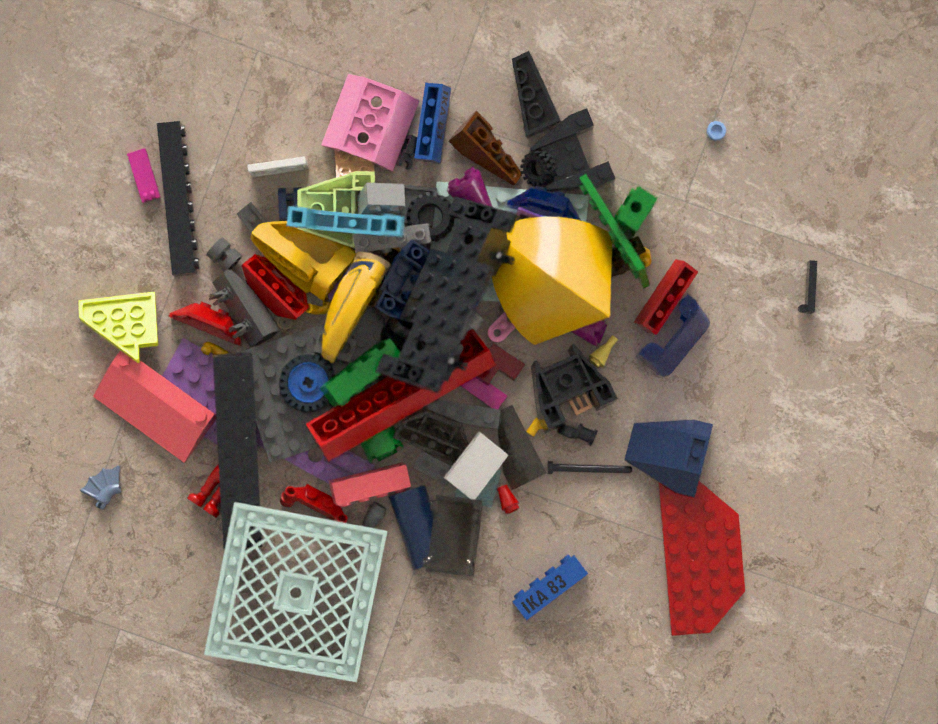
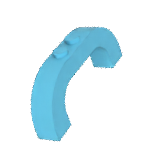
(346, 222)

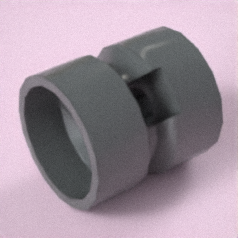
(221, 249)

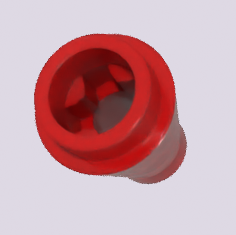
(507, 499)

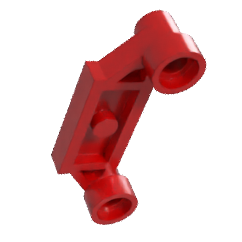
(313, 499)

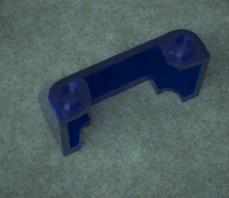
(666, 359)

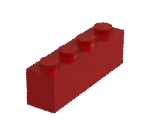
(666, 297)

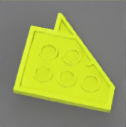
(123, 321)

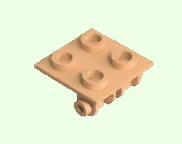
(348, 163)

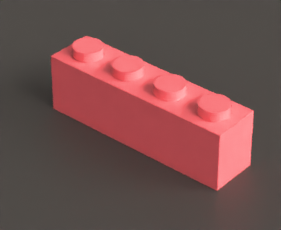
(370, 483)

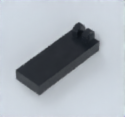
(809, 306)

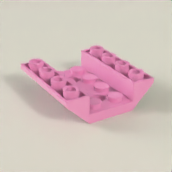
(384, 125)

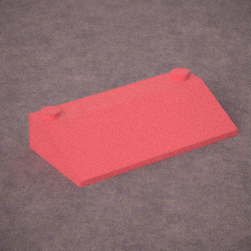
(154, 406)

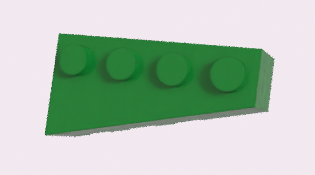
(358, 373)

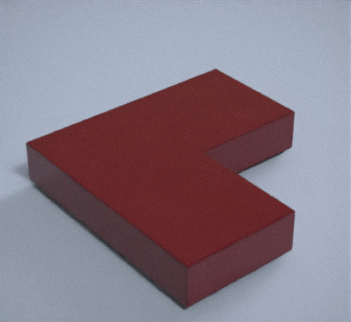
(504, 363)

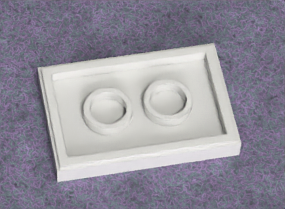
(277, 167)
(476, 466)

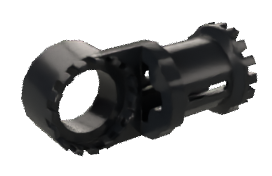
(581, 433)

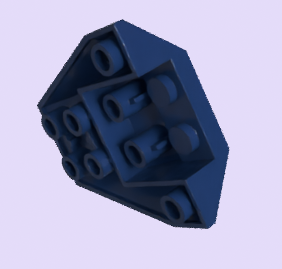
(400, 279)
(670, 452)

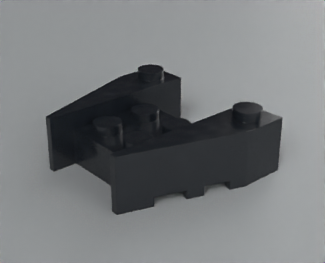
(569, 156)
(566, 382)

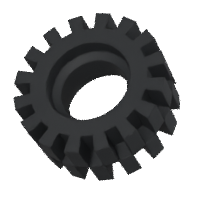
(546, 164)

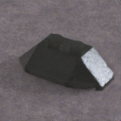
(433, 434)

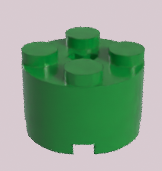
(381, 445)

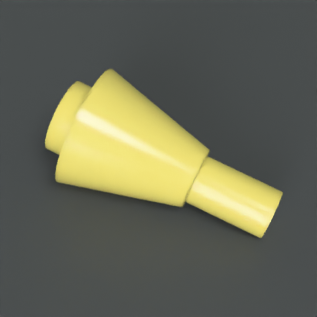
(600, 356)

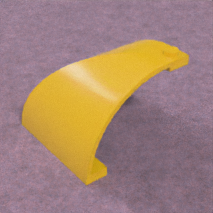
(556, 277)

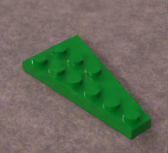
(617, 236)

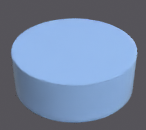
(716, 130)

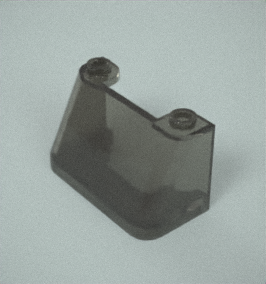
(454, 537)

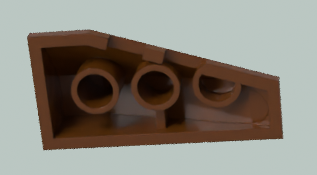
(479, 145)

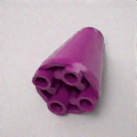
(470, 187)

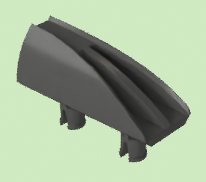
(246, 308)

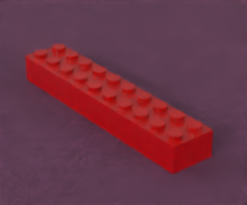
(390, 402)

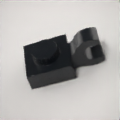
(407, 150)

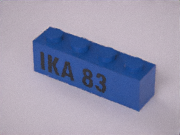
(432, 122)
(550, 587)

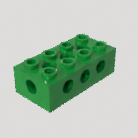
(641, 203)

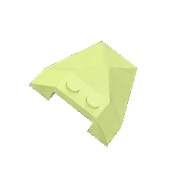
(335, 196)

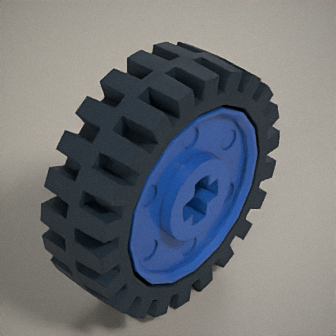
(296, 372)

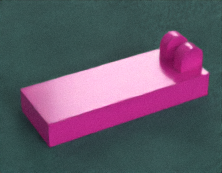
(144, 175)
(486, 393)

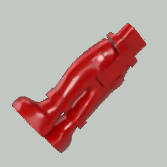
(200, 498)

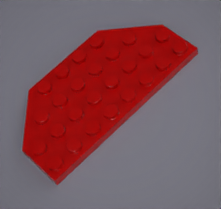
(700, 559)

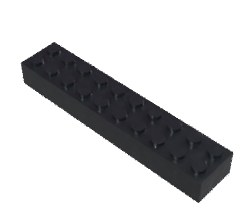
(236, 436)

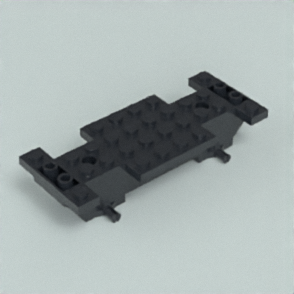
(449, 296)

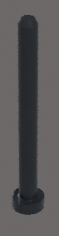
(587, 468)

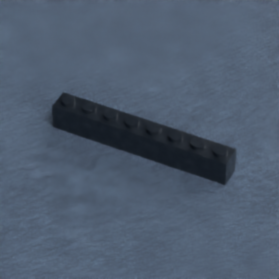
(176, 198)

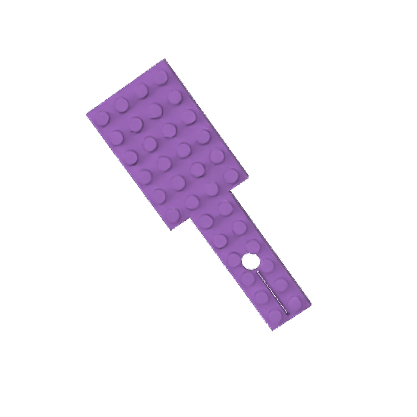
(194, 375)

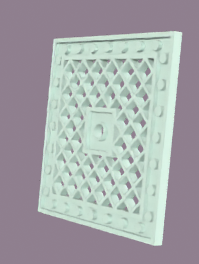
(291, 659)

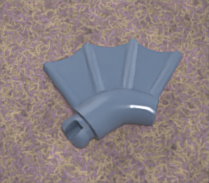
(103, 486)

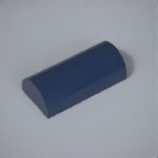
(414, 522)

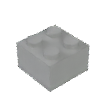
(381, 199)

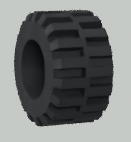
(438, 202)

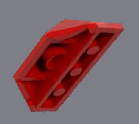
(274, 288)
(207, 320)

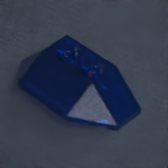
(544, 203)

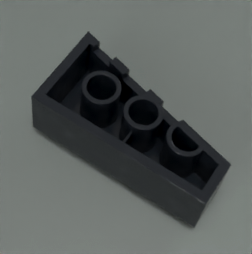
(535, 101)

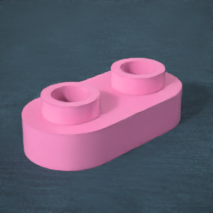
(502, 325)

